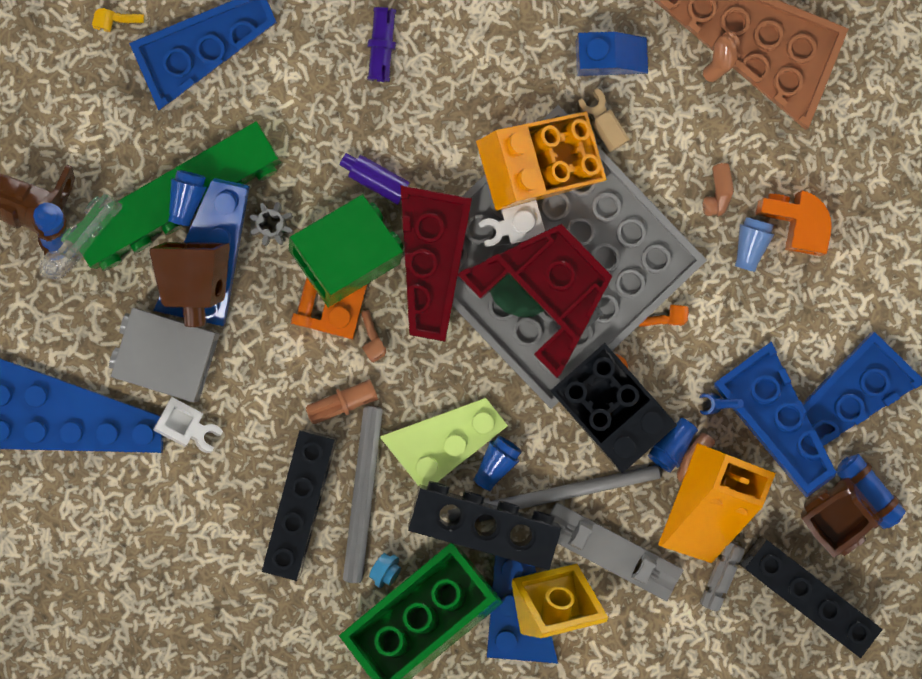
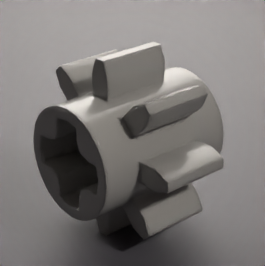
(280, 226)

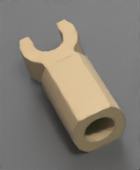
(605, 122)

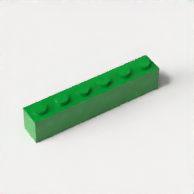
(146, 210)

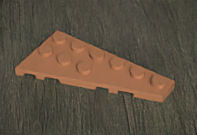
(779, 50)

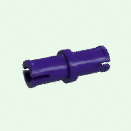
(381, 44)

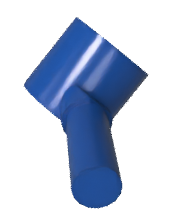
(718, 403)

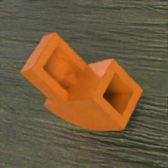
(808, 219)

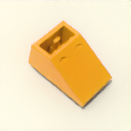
(540, 159)
(714, 503)

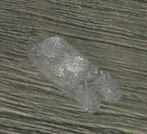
(81, 237)

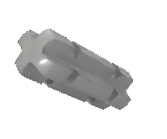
(722, 577)

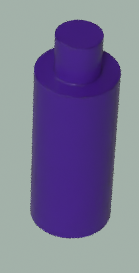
(374, 177)

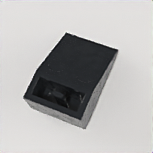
(613, 408)

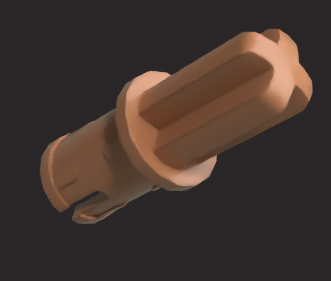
(341, 402)

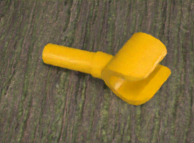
(104, 19)

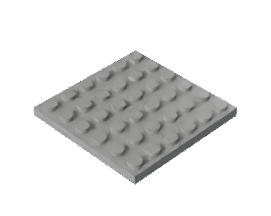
(619, 230)

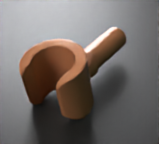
(374, 349)

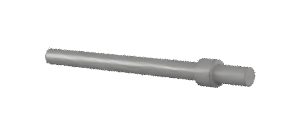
(572, 490)

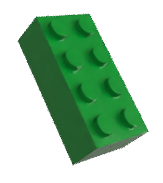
(421, 617)

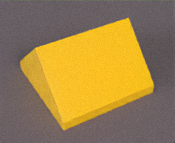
(556, 602)

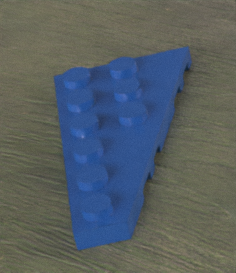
(58, 415)

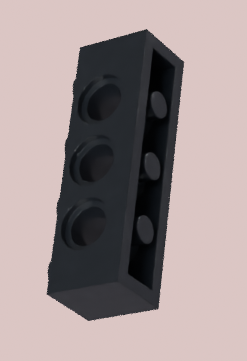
(299, 504)
(534, 551)
(810, 596)

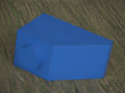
(610, 54)

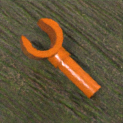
(677, 316)

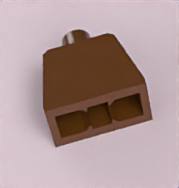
(191, 276)

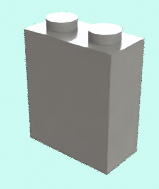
(163, 355)

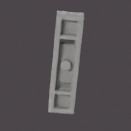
(615, 553)

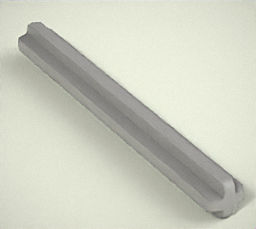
(362, 494)

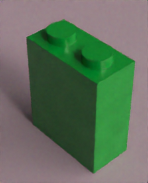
(346, 250)

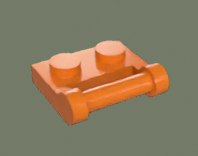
(338, 319)

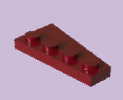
(433, 251)

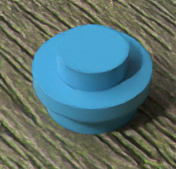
(385, 570)

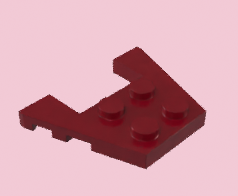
(558, 277)

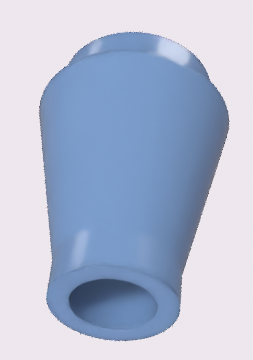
(753, 242)

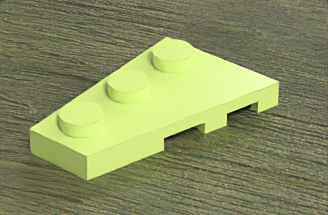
(444, 441)

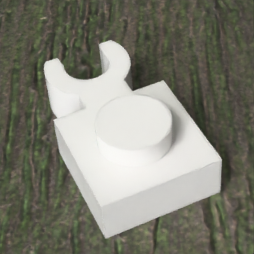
(518, 224)
(181, 423)

